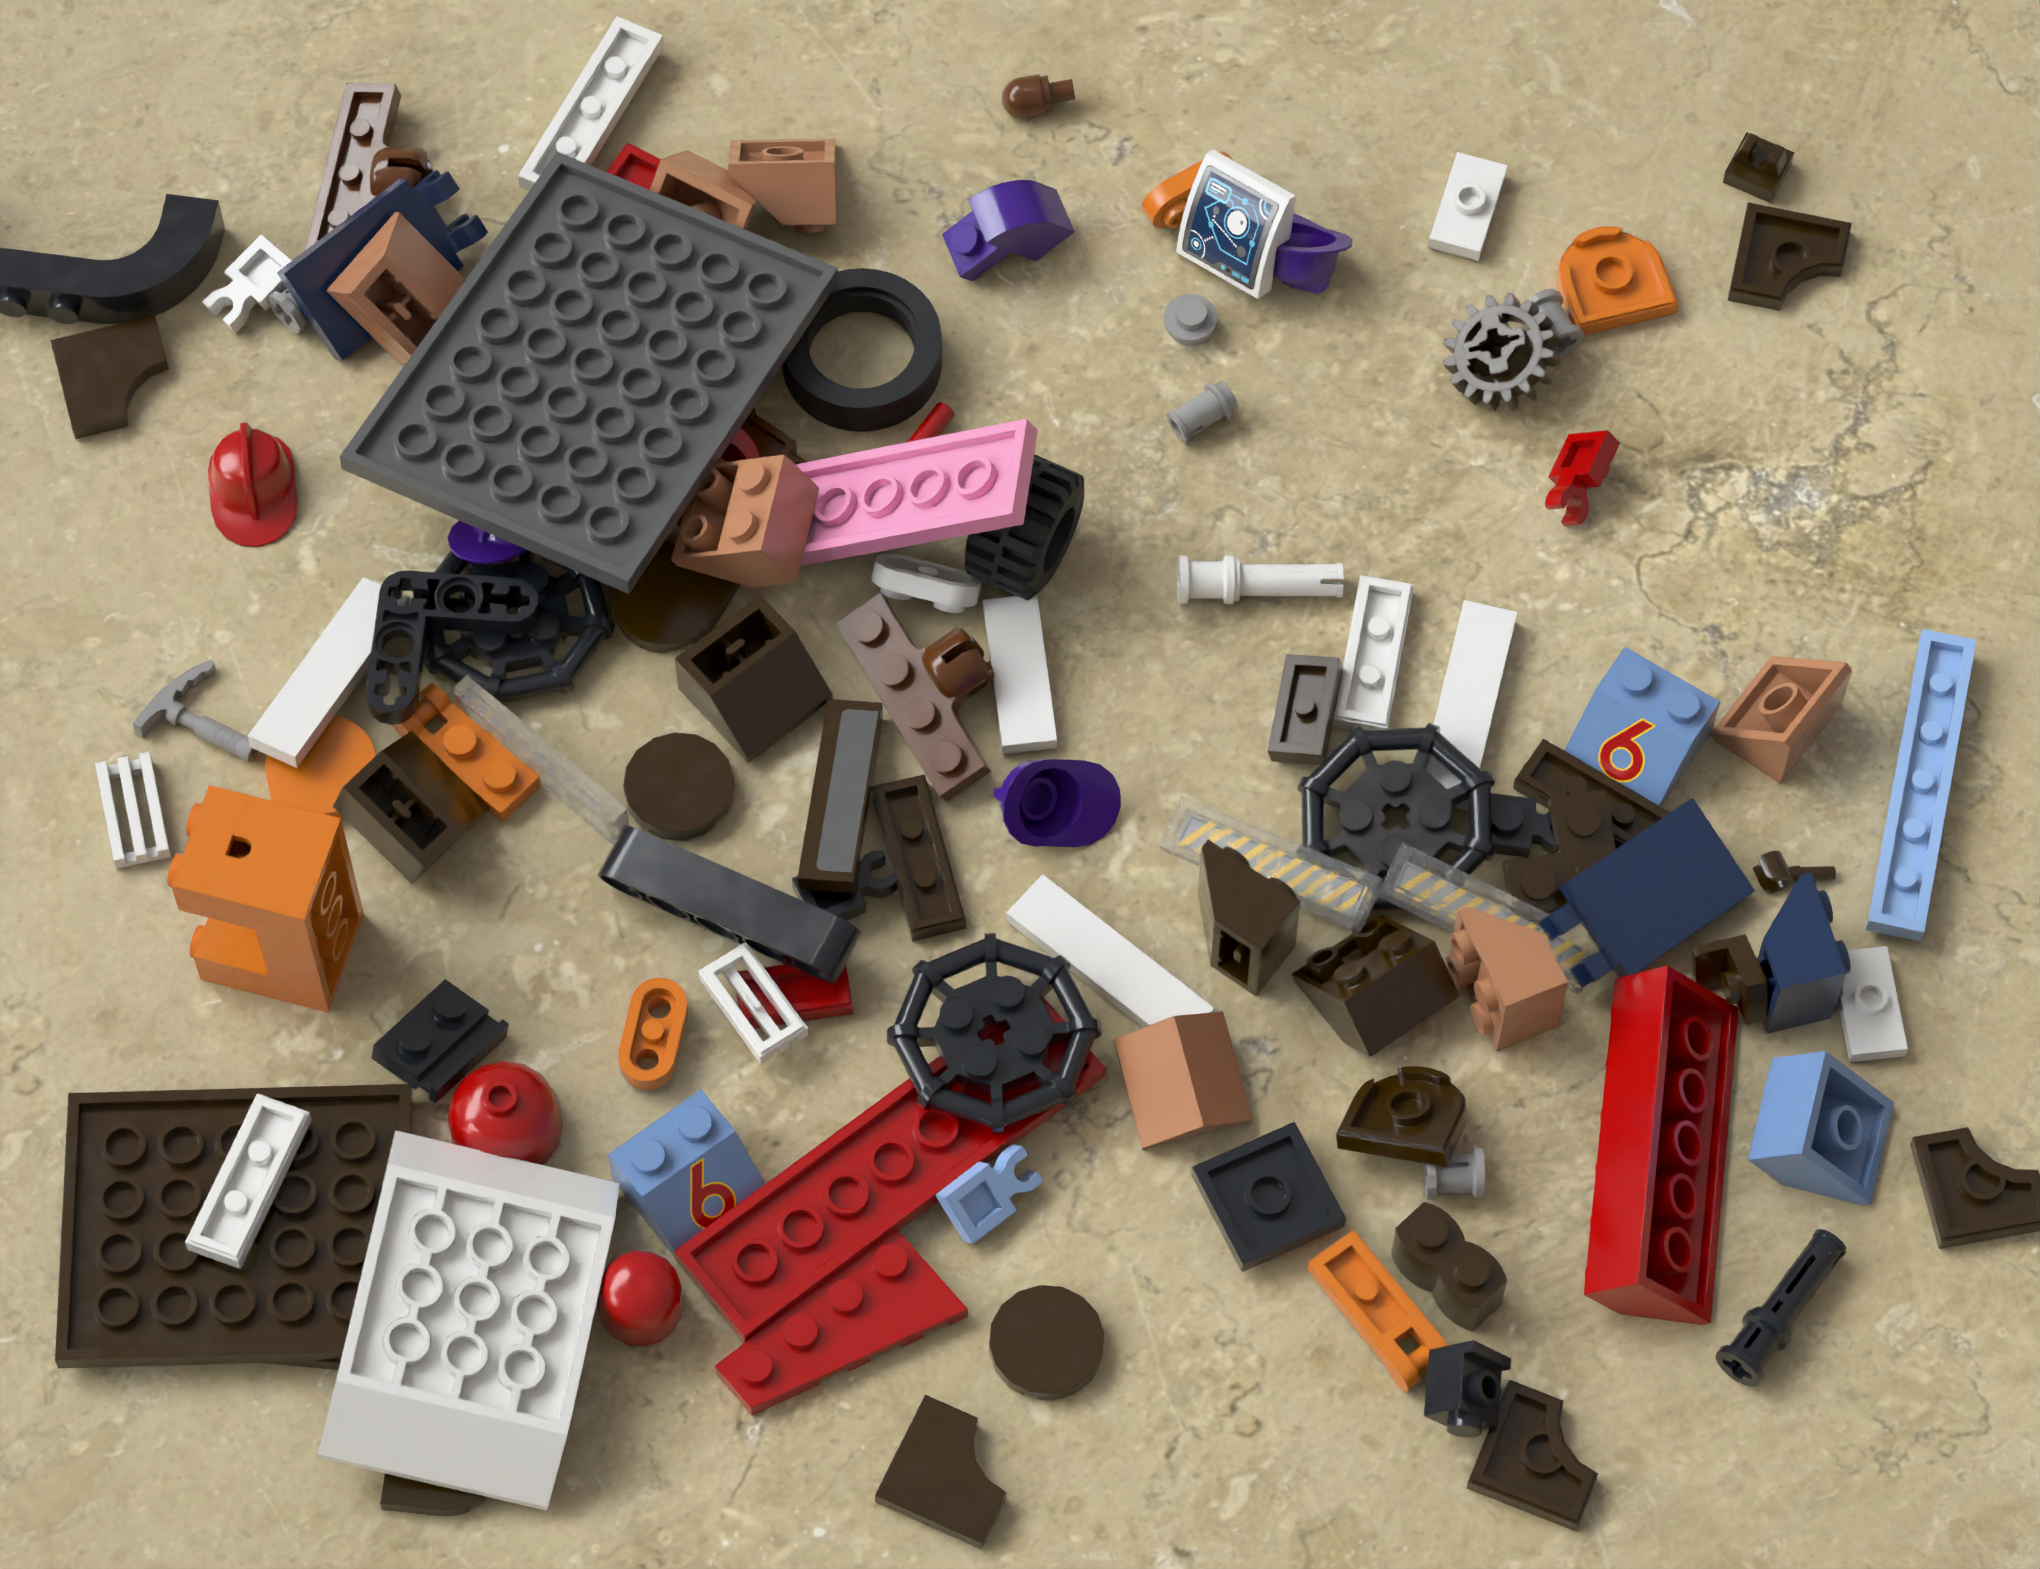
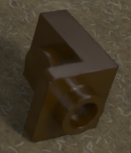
(1736, 969)

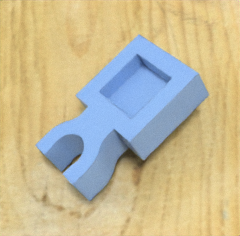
(981, 1194)

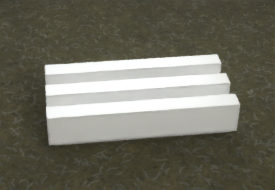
(125, 769)
(776, 1039)

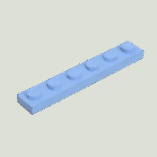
(1921, 785)

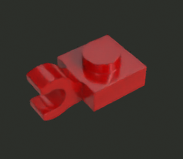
(1580, 465)

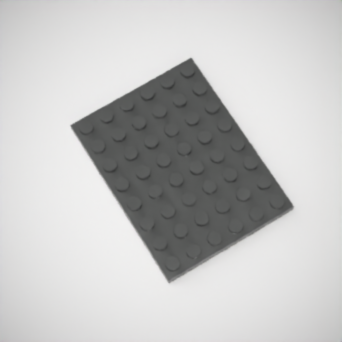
(590, 371)

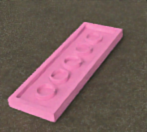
(920, 491)

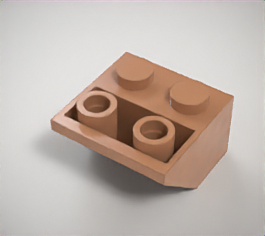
(397, 287)
(748, 522)
(1508, 976)

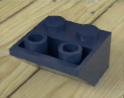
(1802, 959)

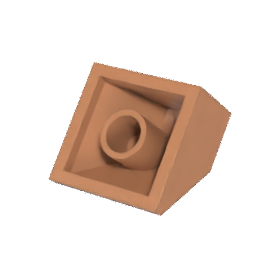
(789, 179)
(703, 187)

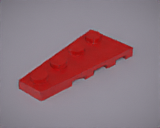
(858, 1312)

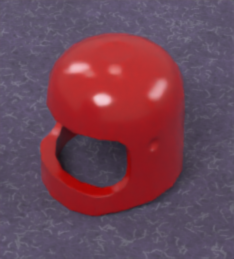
(640, 1298)

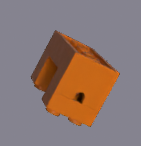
(273, 897)

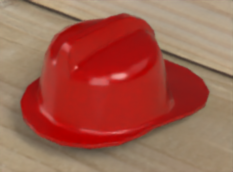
(252, 487)

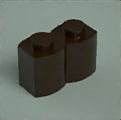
(1460, 1274)

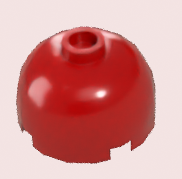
(506, 1113)

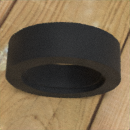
(881, 405)

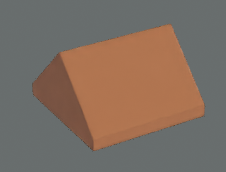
(1783, 712)
(1182, 1078)

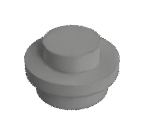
(1190, 319)

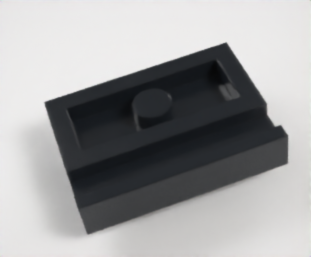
(439, 1041)

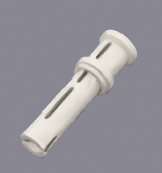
(1231, 579)

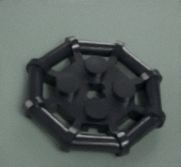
(525, 650)
(1398, 787)
(1006, 1004)

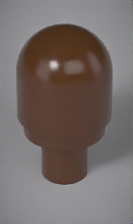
(1035, 96)

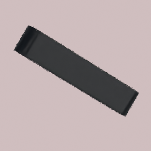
(729, 904)

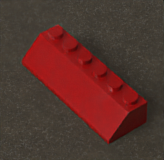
(1661, 1148)

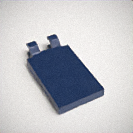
(323, 262)
(1649, 894)

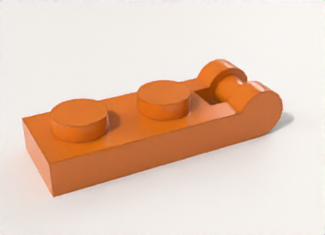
(472, 753)
(1376, 1307)

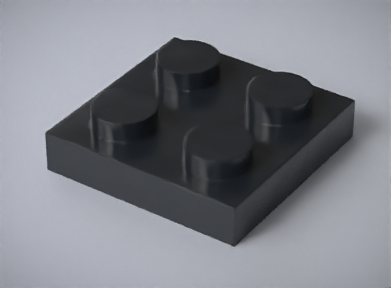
(1268, 1196)

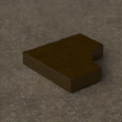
(1782, 251)
(104, 370)
(1971, 1193)
(1529, 1462)
(938, 1476)

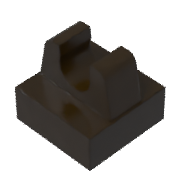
(1758, 167)

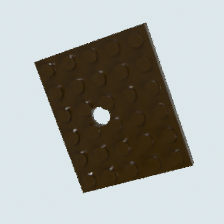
(136, 1187)

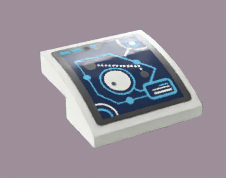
(1235, 223)

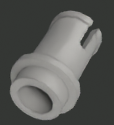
(1203, 411)

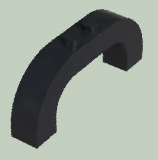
(119, 288)

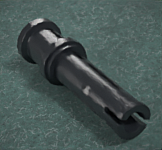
(1768, 1326)

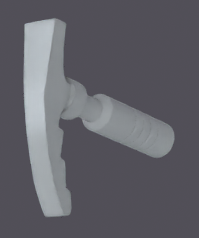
(165, 705)

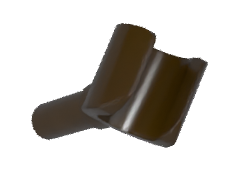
(1775, 874)

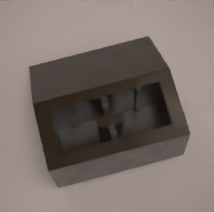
(752, 679)
(409, 805)
(1245, 917)
(1377, 983)

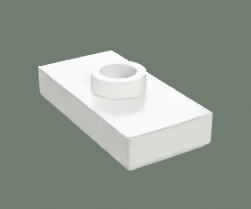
(1467, 206)
(1871, 1008)

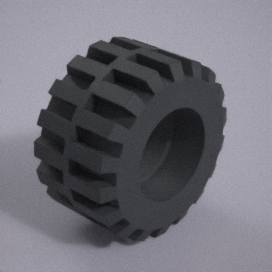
(1028, 555)

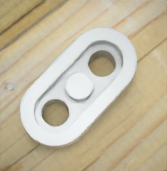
(943, 585)

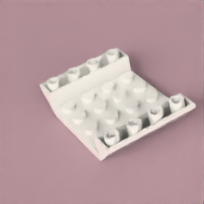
(471, 1321)

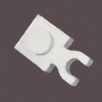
(252, 282)

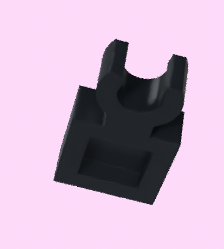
(1517, 826)
(853, 904)

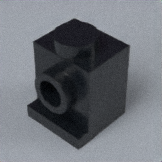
(1464, 1387)

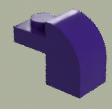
(1006, 219)

